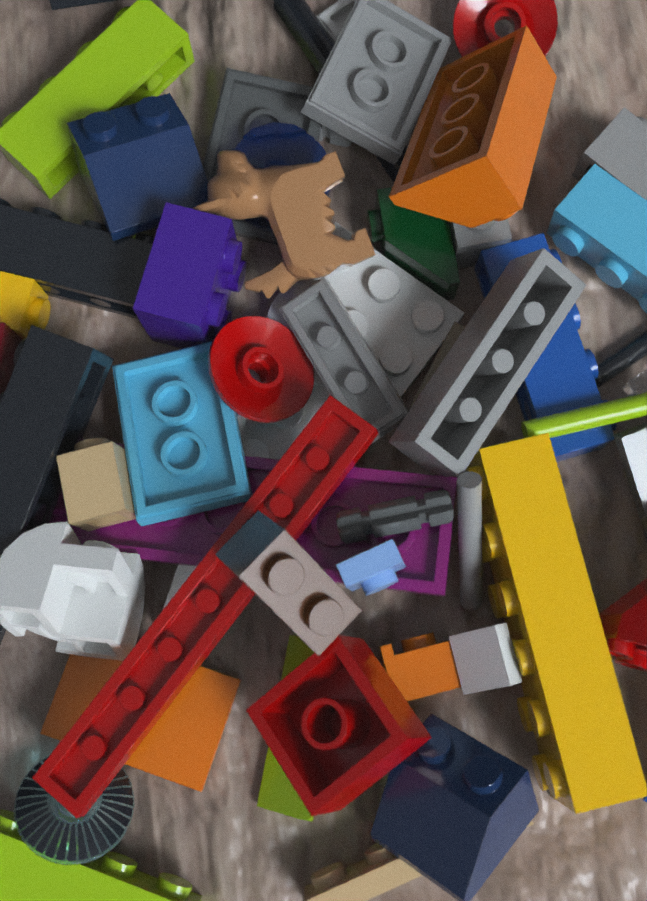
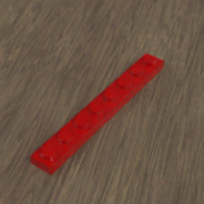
(198, 615)

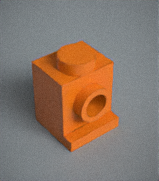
(421, 667)

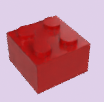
(337, 725)

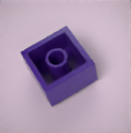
(189, 277)

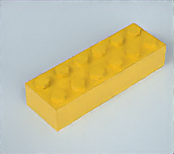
(555, 629)

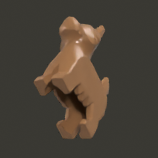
(297, 213)

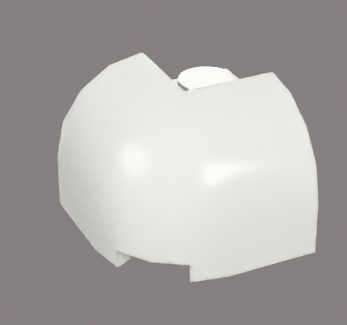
(72, 592)

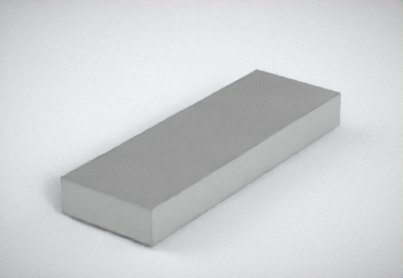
(343, 356)

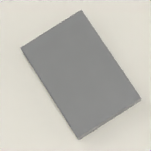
(377, 77)

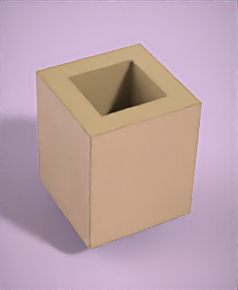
(96, 484)

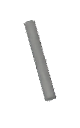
(470, 539)

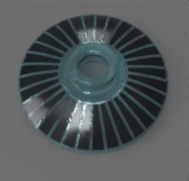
(68, 840)

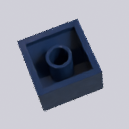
(138, 162)
(454, 809)

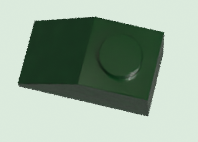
(415, 244)

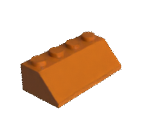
(478, 134)

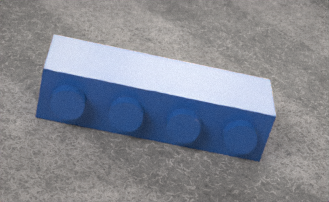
(564, 371)

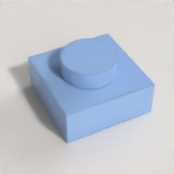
(372, 569)

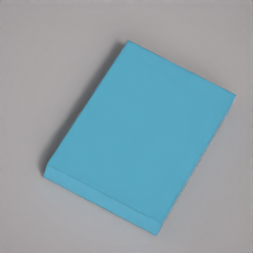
(178, 437)

